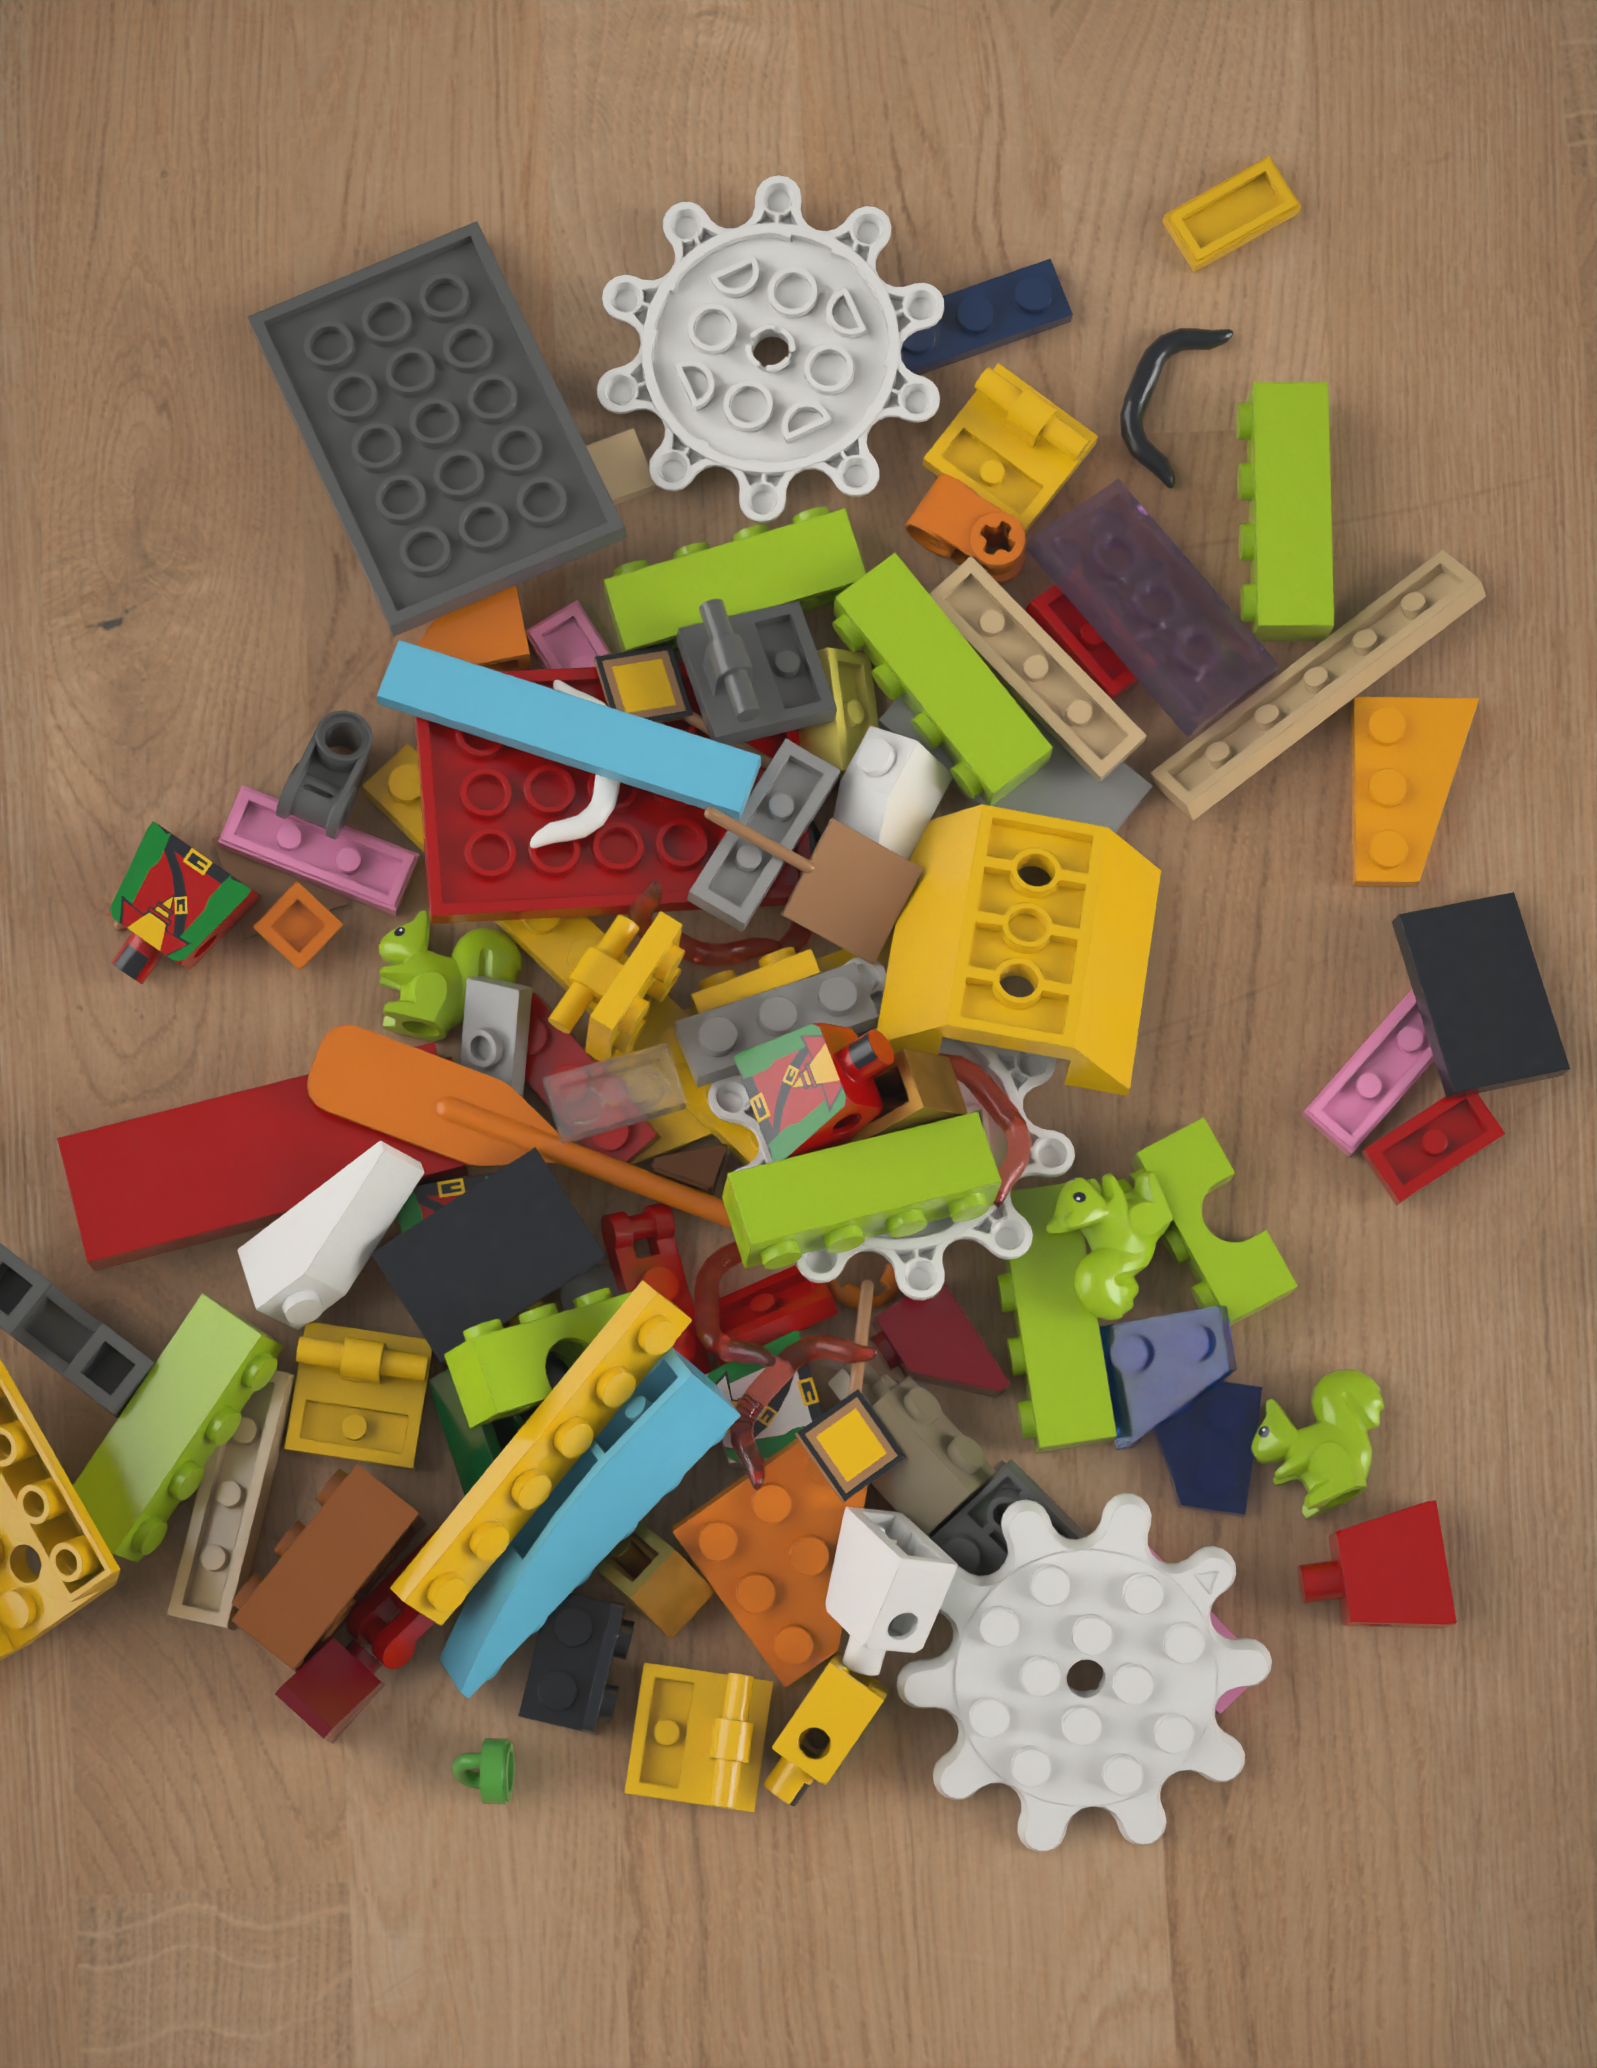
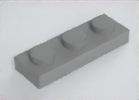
(777, 808)
(719, 1034)

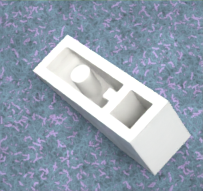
(891, 790)
(326, 1239)

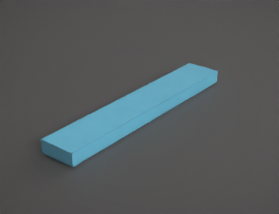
(569, 729)

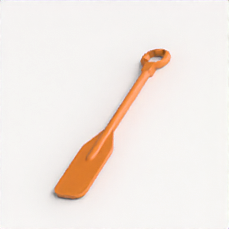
(484, 1123)

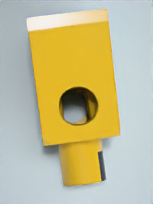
(839, 1705)

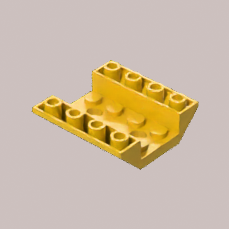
(1073, 939)
(46, 1514)

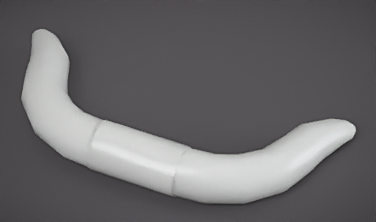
(598, 810)

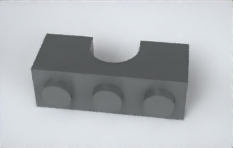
(68, 1336)

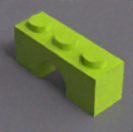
(1229, 1274)
(504, 1369)

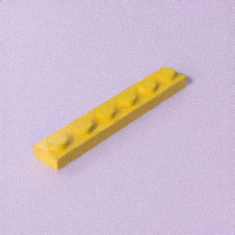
(541, 1454)

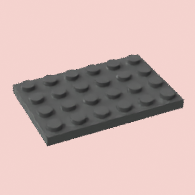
(436, 428)

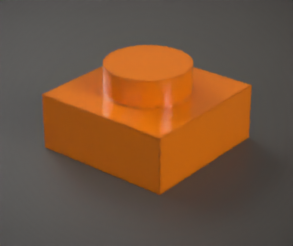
(298, 925)

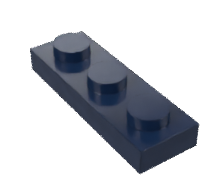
(990, 317)

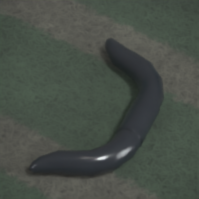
(1143, 386)

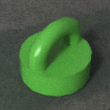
(496, 1770)

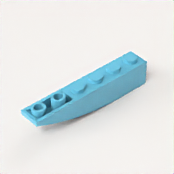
(595, 1506)

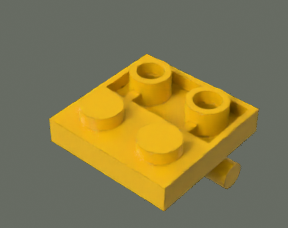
(1011, 446)
(621, 989)
(359, 1395)
(699, 1737)

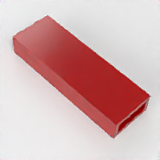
(213, 1169)

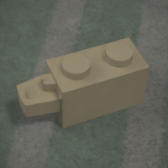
(939, 1461)

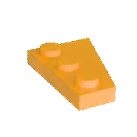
(1400, 781)

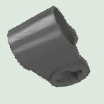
(324, 782)

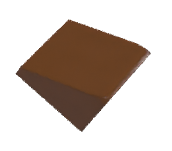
(694, 1168)

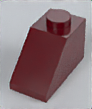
(937, 1345)
(333, 1687)

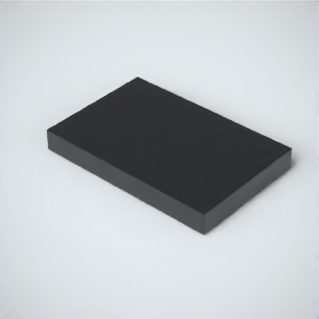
(1480, 995)
(489, 1253)

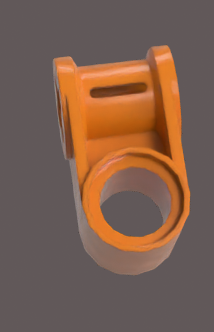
(961, 524)

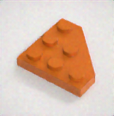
(774, 1558)

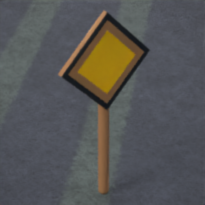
(652, 688)
(849, 1438)

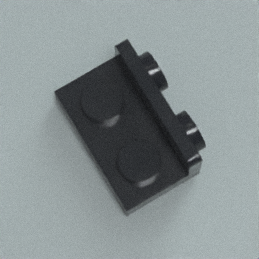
(574, 1662)

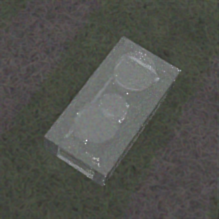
(614, 1093)

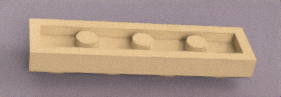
(1038, 671)
(232, 1509)

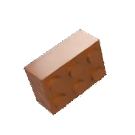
(326, 1567)

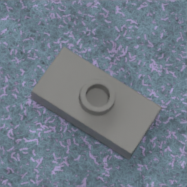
(496, 1029)

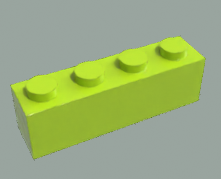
(1288, 511)
(755, 571)
(940, 680)
(861, 1191)
(1055, 1335)
(174, 1426)

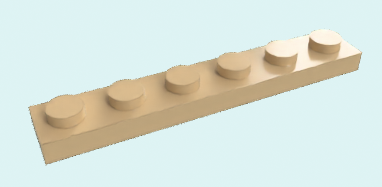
(1318, 684)

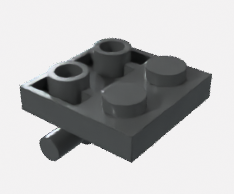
(755, 672)
(974, 1530)

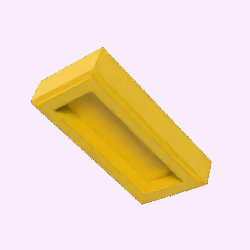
(1231, 214)

